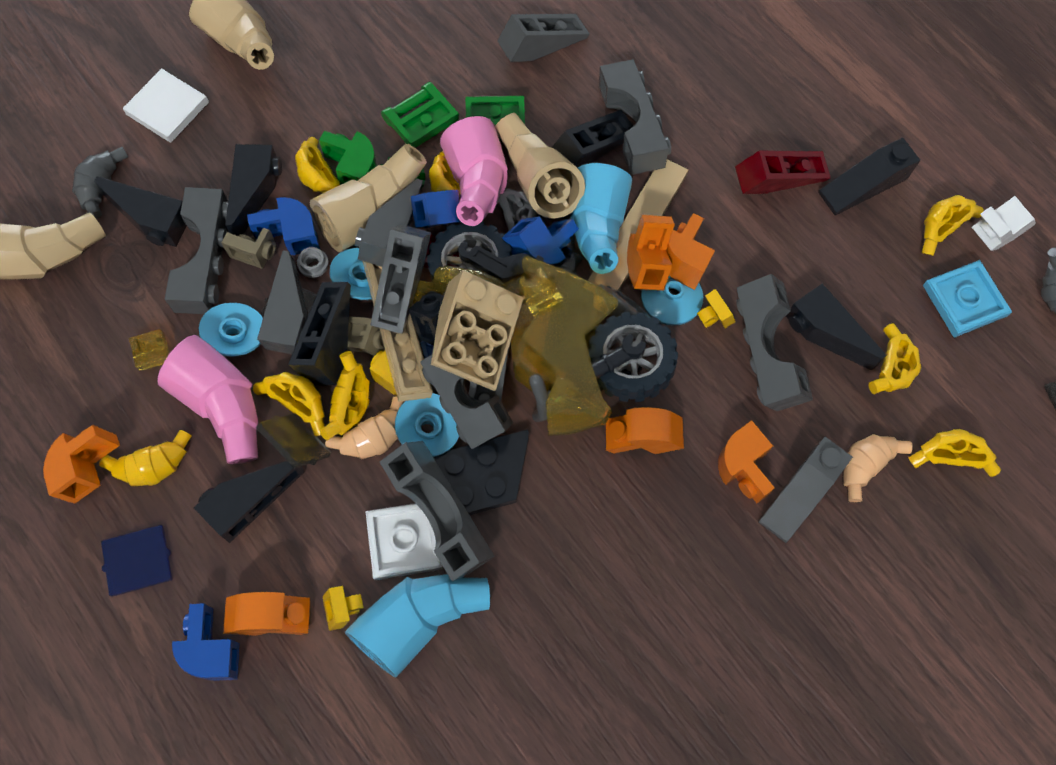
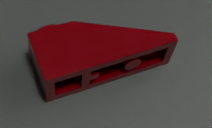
(781, 170)

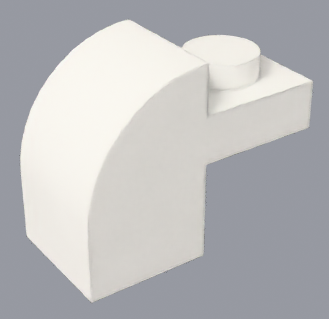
(1003, 224)

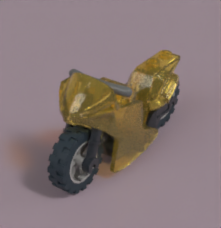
(564, 349)

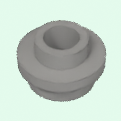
(309, 255)

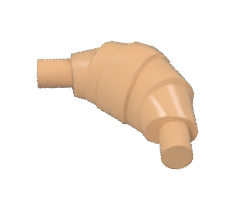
(370, 436)
(868, 459)

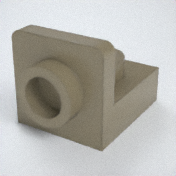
(247, 250)
(363, 336)

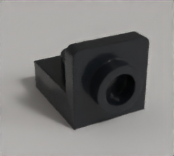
(425, 316)

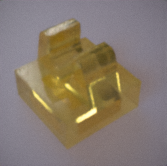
(540, 291)
(149, 349)

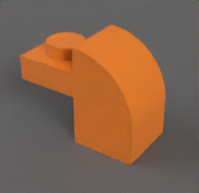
(647, 253)
(687, 255)
(645, 428)
(739, 460)
(70, 463)
(266, 613)

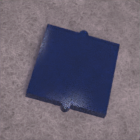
(136, 560)

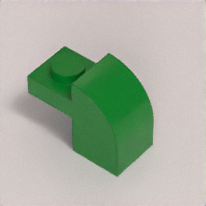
(354, 157)

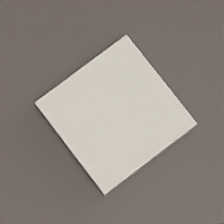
(165, 105)
(401, 542)

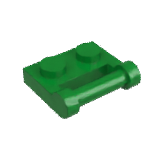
(424, 121)

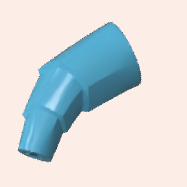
(601, 214)
(410, 614)

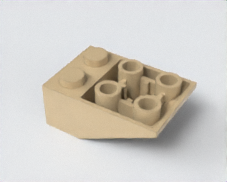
(475, 329)

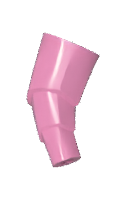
(476, 165)
(216, 391)

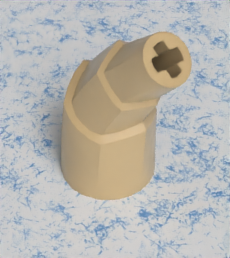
(235, 28)
(543, 173)
(349, 205)
(34, 251)

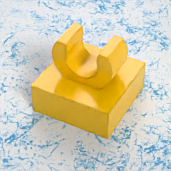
(716, 311)
(340, 607)

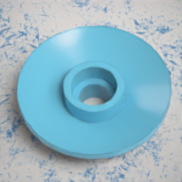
(349, 269)
(673, 308)
(230, 319)
(415, 414)

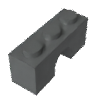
(475, 419)

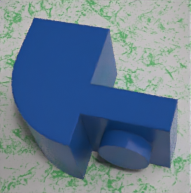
(435, 208)
(290, 220)
(535, 239)
(200, 653)

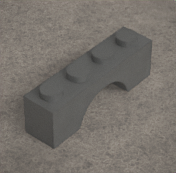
(624, 90)
(194, 285)
(763, 306)
(457, 538)

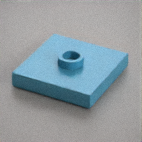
(967, 298)

